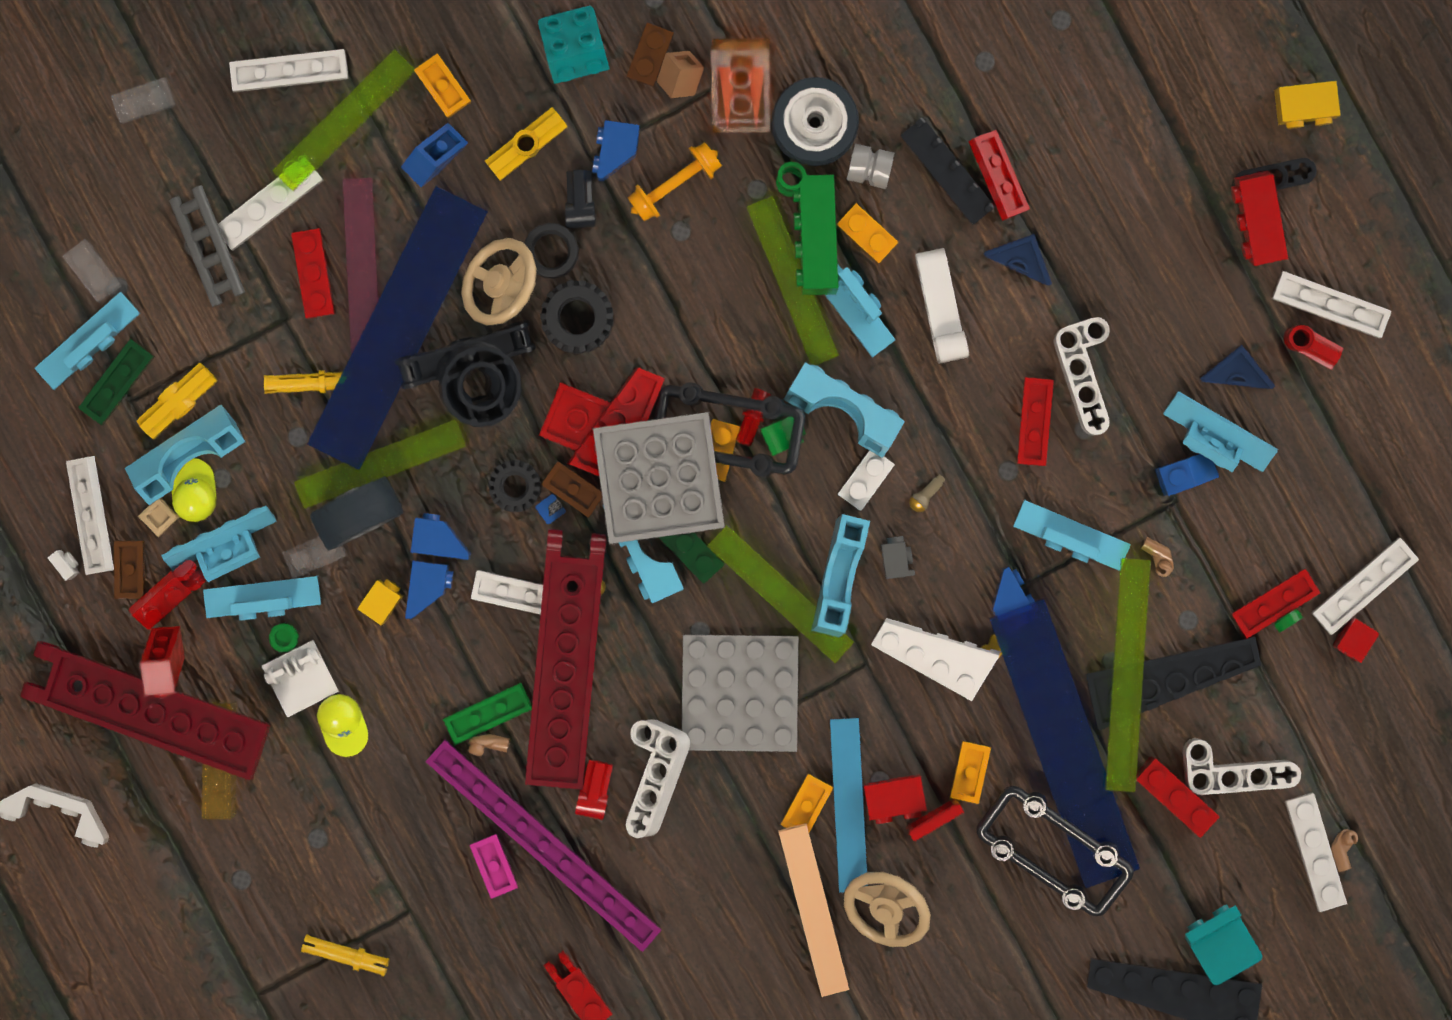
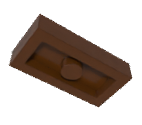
(650, 55)
(573, 489)
(129, 569)

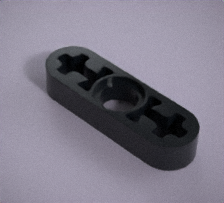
(1293, 165)

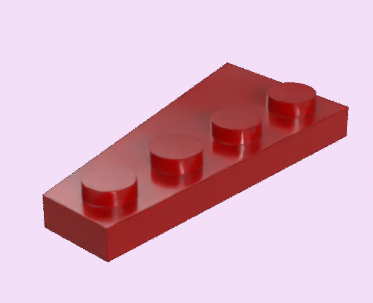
(630, 405)

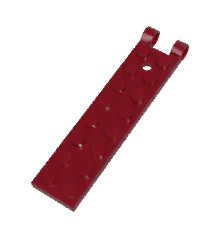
(564, 665)
(169, 722)

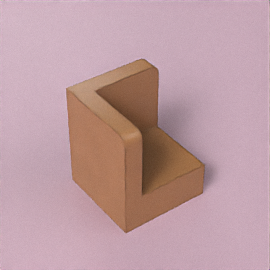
(680, 74)

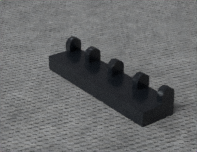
(947, 171)

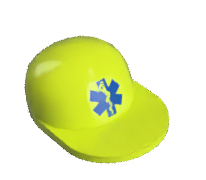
(194, 491)
(342, 725)

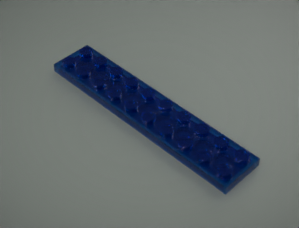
(397, 327)
(1061, 735)

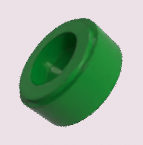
(1288, 620)
(283, 637)

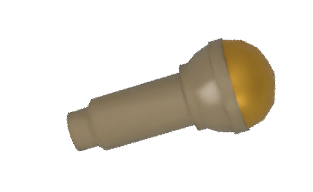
(920, 501)

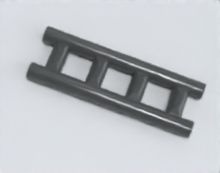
(192, 237)

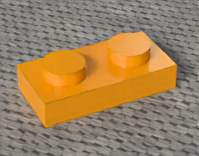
(442, 85)
(867, 233)
(724, 441)
(970, 772)
(807, 803)

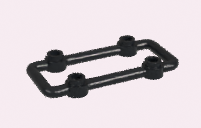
(771, 408)
(1073, 895)

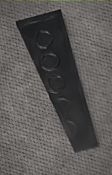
(1176, 675)
(1176, 992)

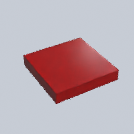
(572, 416)
(934, 819)

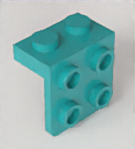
(573, 44)
(1223, 945)

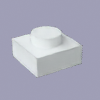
(65, 564)

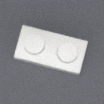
(865, 480)

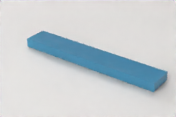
(848, 800)

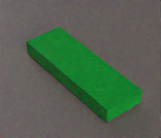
(488, 713)

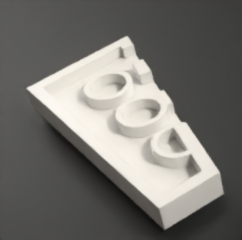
(946, 661)

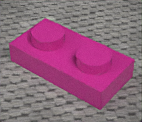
(493, 866)

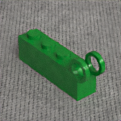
(816, 229)

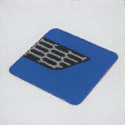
(550, 509)

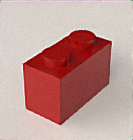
(895, 798)

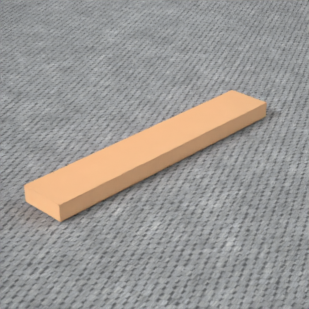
(813, 909)

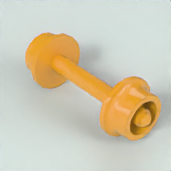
(705, 159)

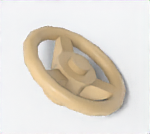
(508, 286)
(886, 907)

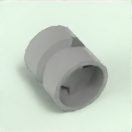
(870, 166)

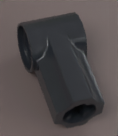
(579, 204)

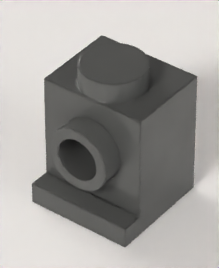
(896, 558)

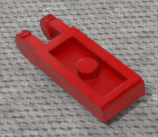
(167, 594)
(579, 991)

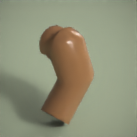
(1161, 554)
(488, 741)
(1341, 846)

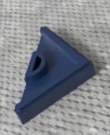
(1023, 258)
(1238, 370)

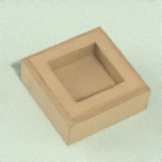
(159, 516)

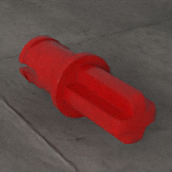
(751, 420)

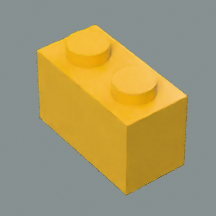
(1307, 103)

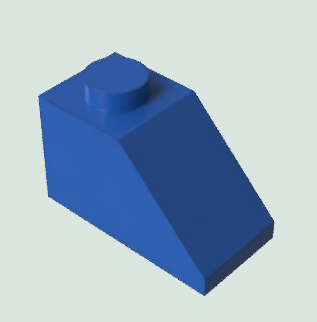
(434, 154)
(1186, 474)
(437, 538)
(426, 585)

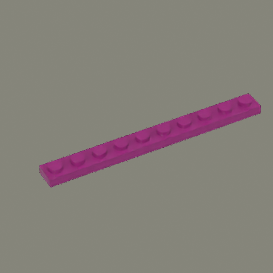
(543, 845)

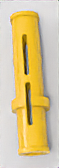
(301, 382)
(357, 958)

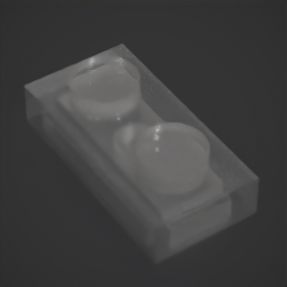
(143, 100)
(92, 270)
(310, 557)

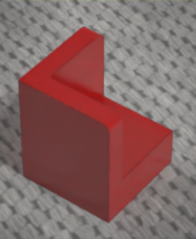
(1355, 640)

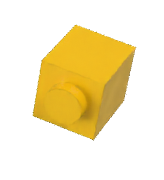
(381, 601)

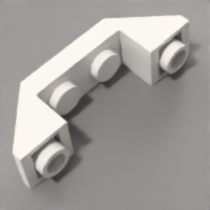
(89, 827)

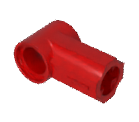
(1315, 346)
(593, 796)

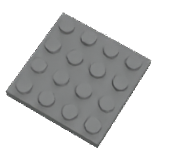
(658, 478)
(740, 692)

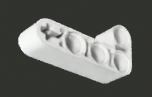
(941, 306)
(1087, 378)
(1241, 770)
(652, 779)

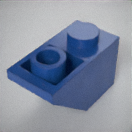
(618, 147)
(1009, 593)

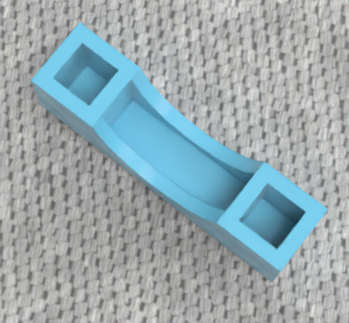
(875, 425)
(156, 471)
(842, 561)
(657, 577)

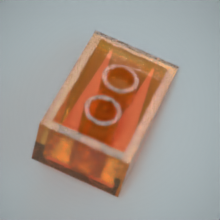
(741, 85)

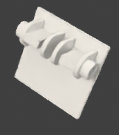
(300, 678)

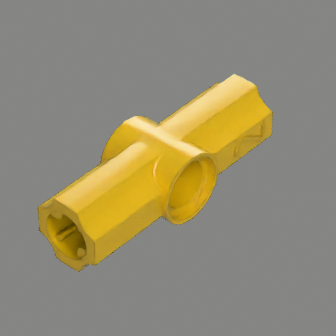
(541, 131)
(176, 400)

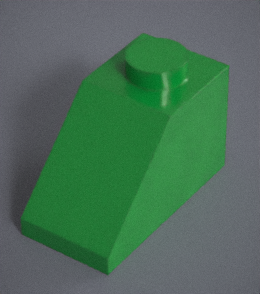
(778, 435)

